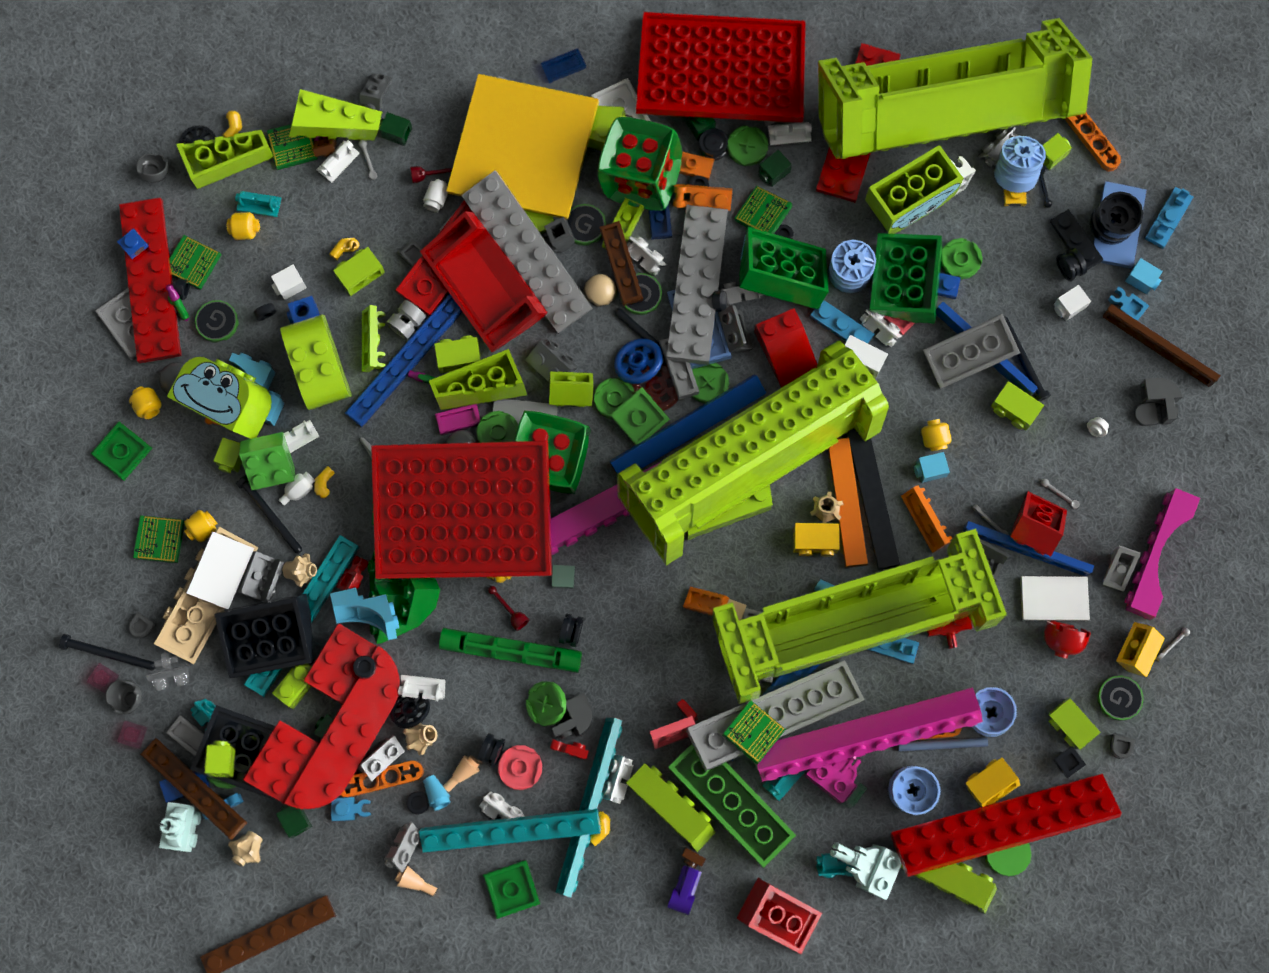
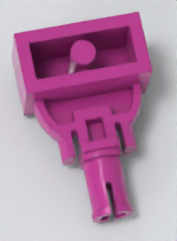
(835, 778)

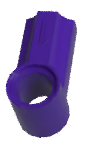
(683, 895)

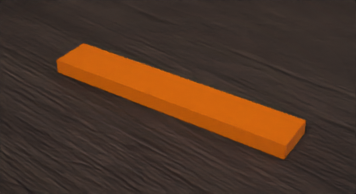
(846, 491)

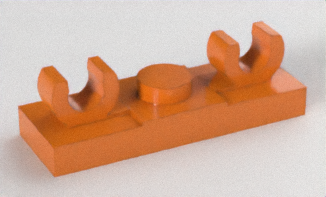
(925, 518)

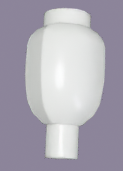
(298, 488)

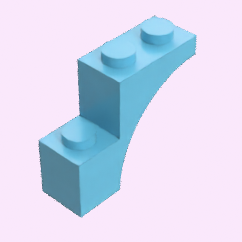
(264, 375)
(373, 611)

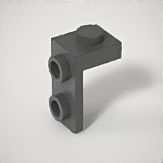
(374, 91)

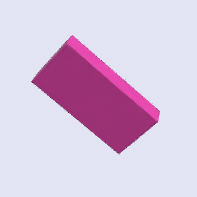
(458, 419)

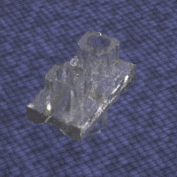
(160, 675)

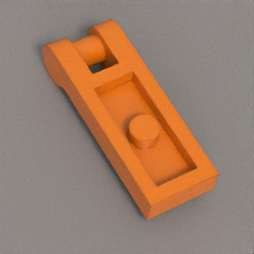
(702, 196)

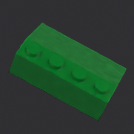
(783, 268)
(907, 276)

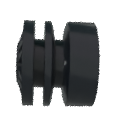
(1124, 210)

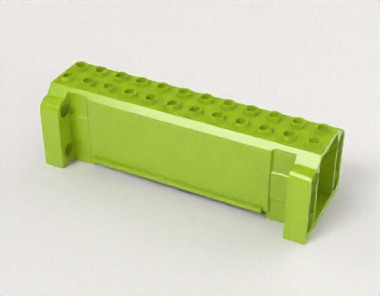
(953, 92)
(753, 449)
(859, 615)

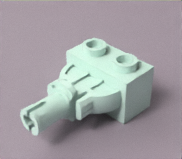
(180, 827)
(874, 868)

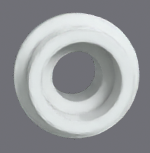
(1098, 427)

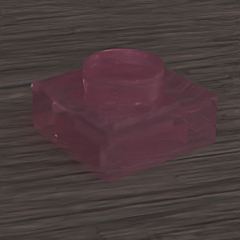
(102, 677)
(132, 734)

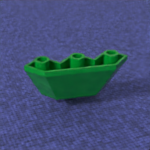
(411, 597)

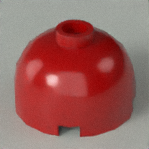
(1065, 638)

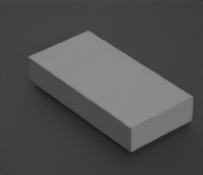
(186, 734)

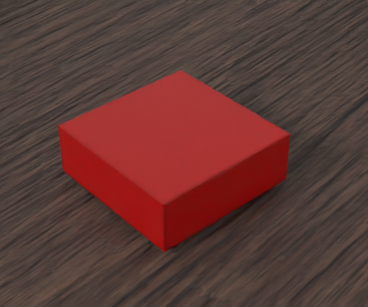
(686, 710)

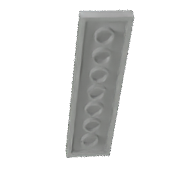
(527, 251)
(696, 282)
(791, 706)

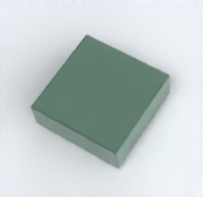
(563, 576)

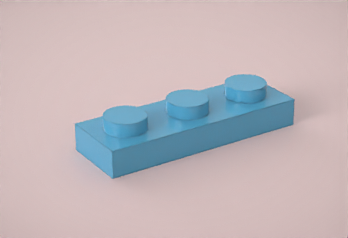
(840, 323)

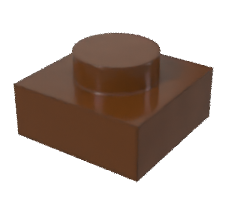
(324, 147)
(692, 858)

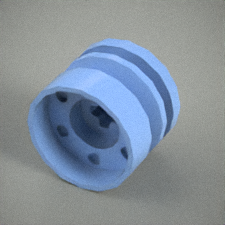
(1019, 164)
(850, 277)
(1005, 711)
(925, 796)

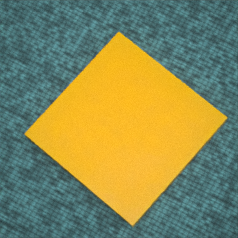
(528, 137)

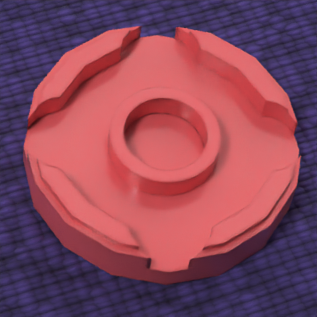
(526, 773)

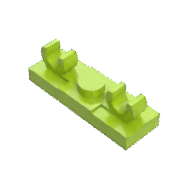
(371, 339)

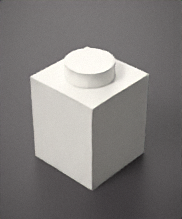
(288, 282)
(1071, 303)

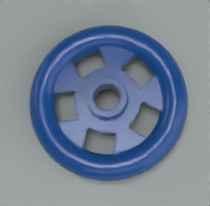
(636, 356)

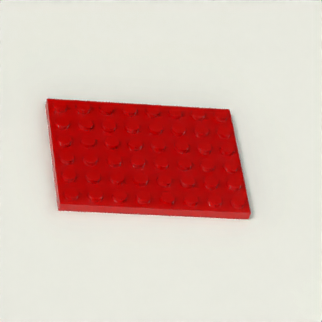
(721, 67)
(461, 510)

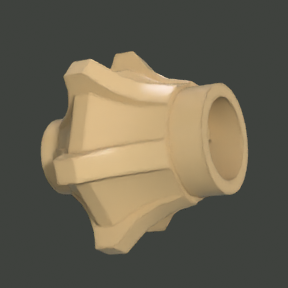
(829, 501)
(300, 570)
(420, 737)
(246, 849)

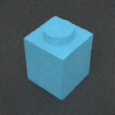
(1144, 276)
(931, 467)

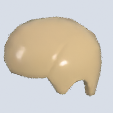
(600, 290)

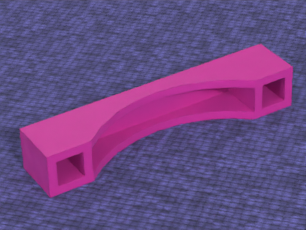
(1146, 594)

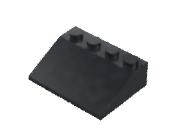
(266, 635)
(244, 735)

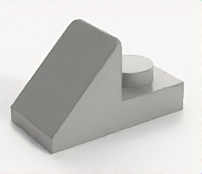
(1121, 567)

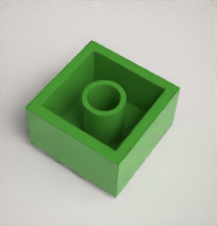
(267, 461)

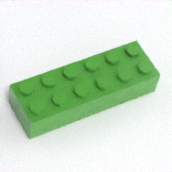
(734, 806)

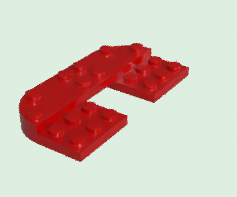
(315, 773)

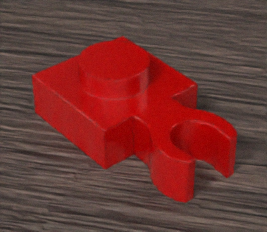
(352, 577)
(576, 750)

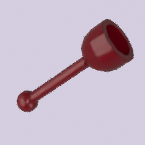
(418, 173)
(518, 619)

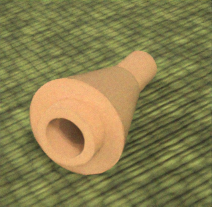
(466, 768)
(413, 881)

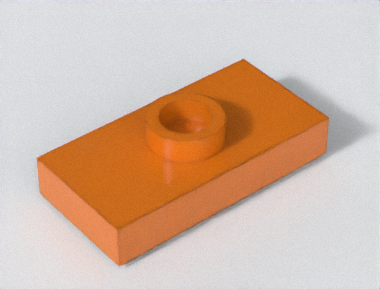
(696, 165)
(704, 601)

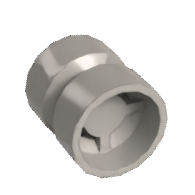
(411, 314)

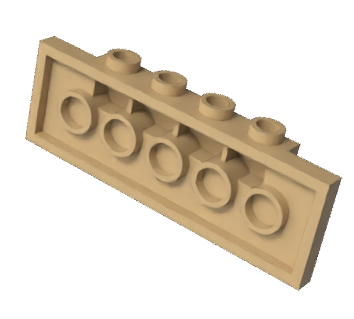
(191, 618)

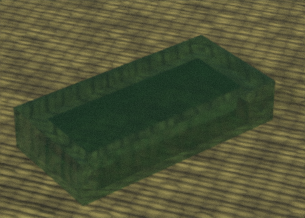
(855, 795)

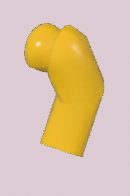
(235, 124)
(344, 245)
(321, 482)
(605, 829)

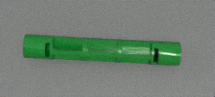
(510, 650)

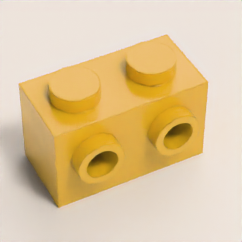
(816, 538)
(1140, 649)
(992, 782)

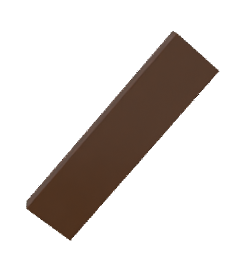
(621, 263)

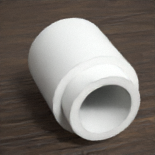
(435, 195)

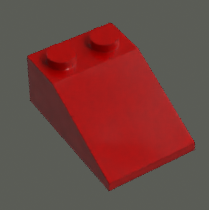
(786, 346)
(1039, 524)
(779, 916)

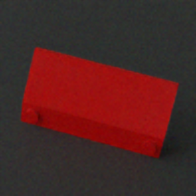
(483, 281)

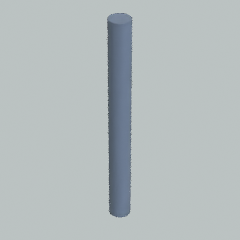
(944, 744)

